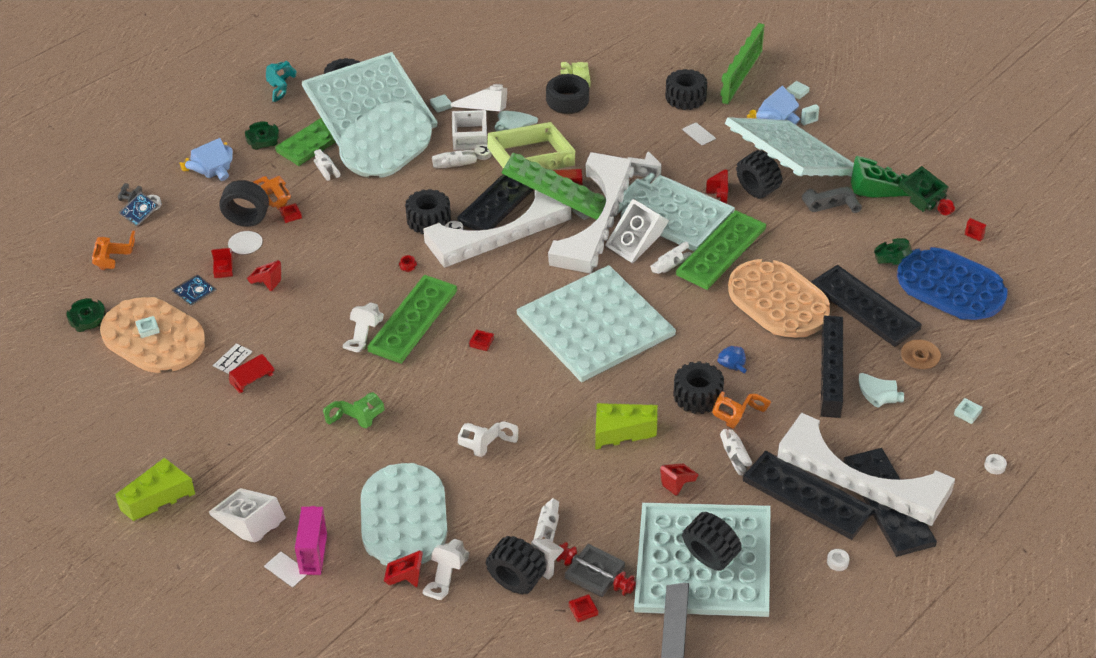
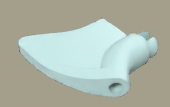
(513, 120)
(879, 391)

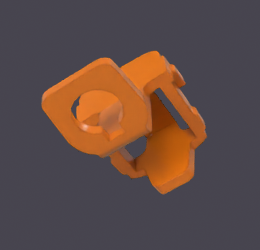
(272, 186)
(104, 248)
(738, 409)

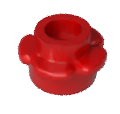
(946, 207)
(407, 263)

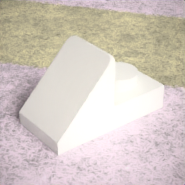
(643, 167)
(549, 552)

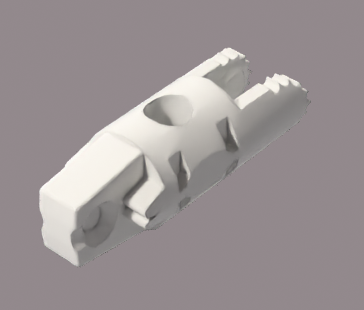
(454, 159)
(325, 165)
(671, 259)
(735, 451)
(547, 521)

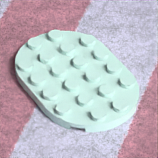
(385, 139)
(403, 512)

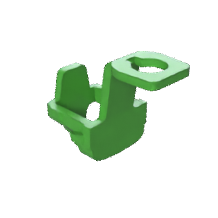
(359, 410)

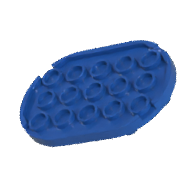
(952, 283)

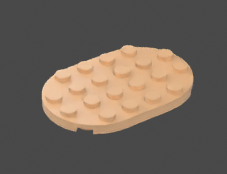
(778, 298)
(173, 348)

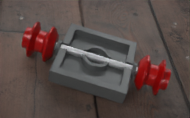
(595, 570)

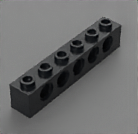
(831, 367)

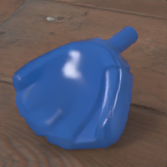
(733, 358)

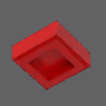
(290, 213)
(975, 229)
(481, 340)
(583, 608)

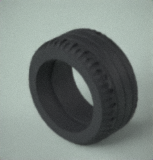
(567, 84)
(244, 190)

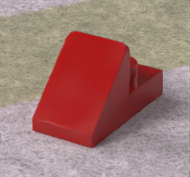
(718, 185)
(222, 262)
(268, 274)
(675, 475)
(404, 568)

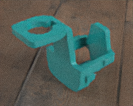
(274, 79)

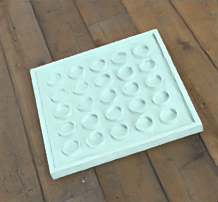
(356, 89)
(792, 146)
(595, 323)
(665, 560)

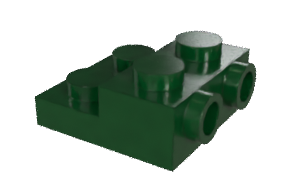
(924, 189)

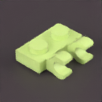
(579, 68)

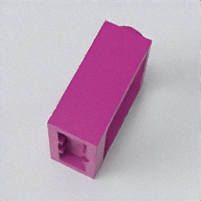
(311, 540)

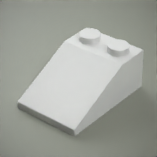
(491, 99)
(636, 231)
(249, 514)

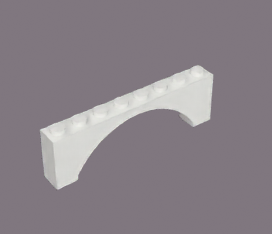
(456, 245)
(582, 250)
(915, 497)

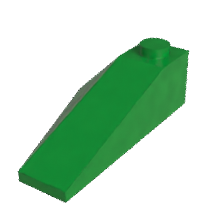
(875, 181)

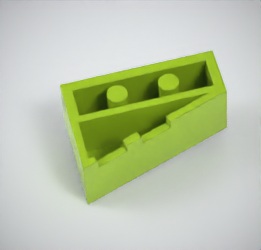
(153, 489)

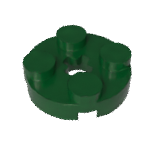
(269, 137)
(893, 252)
(82, 322)

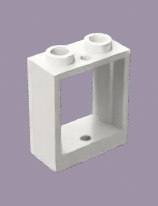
(468, 140)

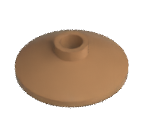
(920, 354)

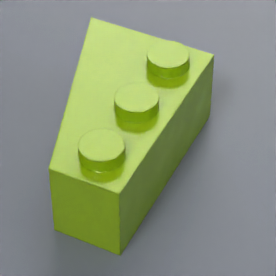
(624, 422)

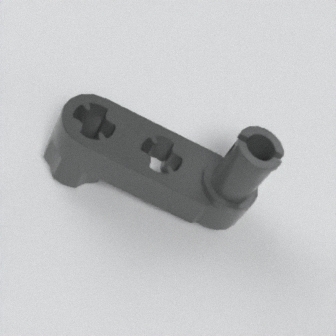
(830, 199)

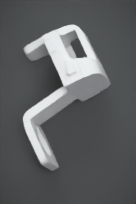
(363, 317)
(484, 436)
(448, 557)

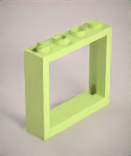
(529, 135)

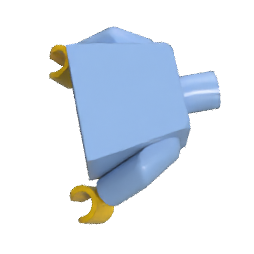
(778, 106)
(210, 160)

